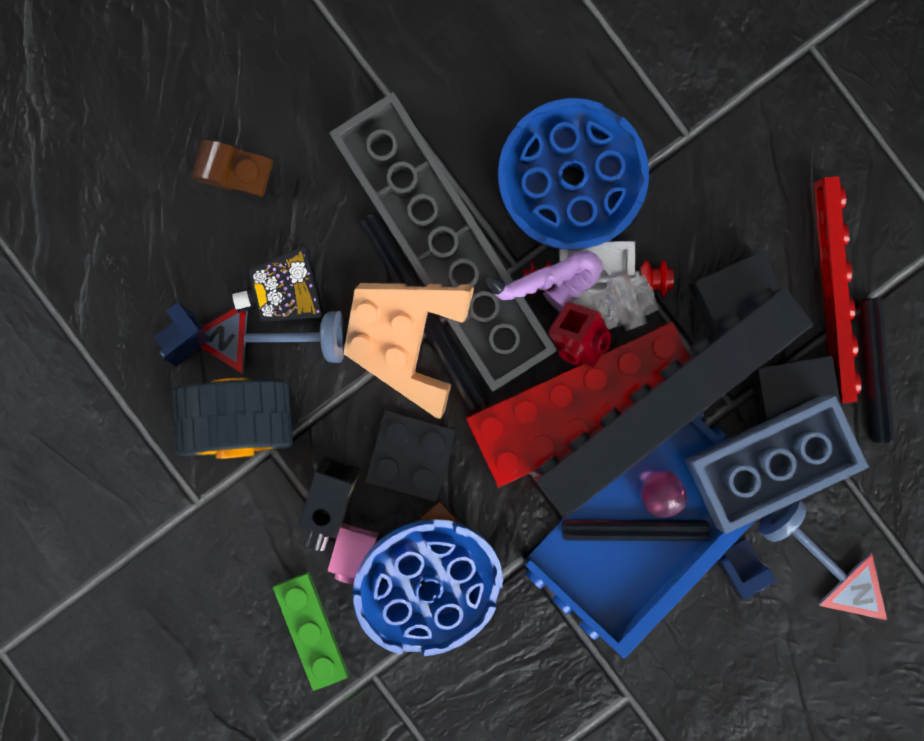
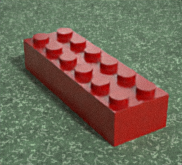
(545, 417)

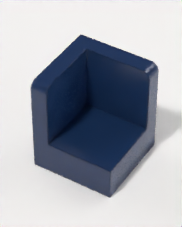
(182, 336)
(745, 570)

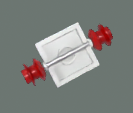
(616, 260)

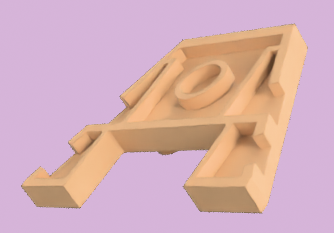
(388, 333)

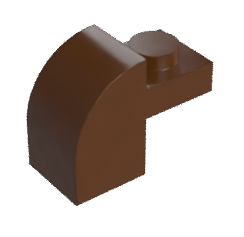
(231, 168)

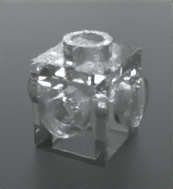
(625, 301)

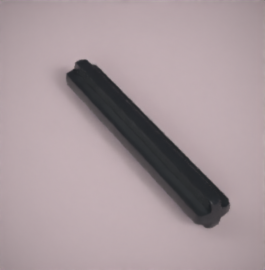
(876, 370)
(635, 530)

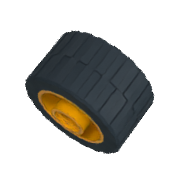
(231, 417)

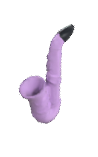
(569, 276)

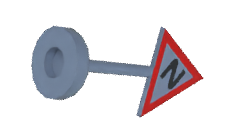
(230, 336)
(856, 591)

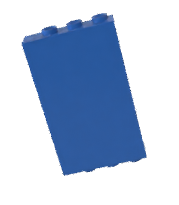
(632, 585)

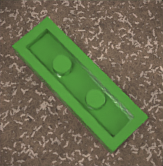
(311, 631)

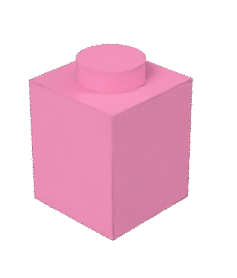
(349, 551)

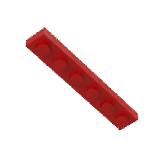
(835, 276)

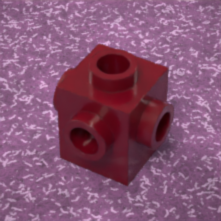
(580, 334)

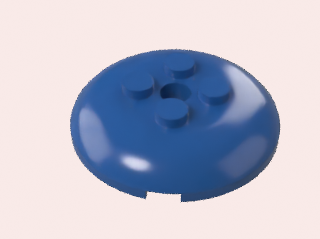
(579, 137)
(433, 616)

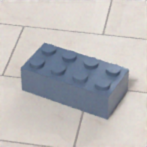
(776, 463)

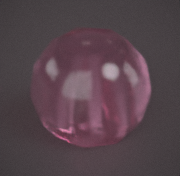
(663, 494)

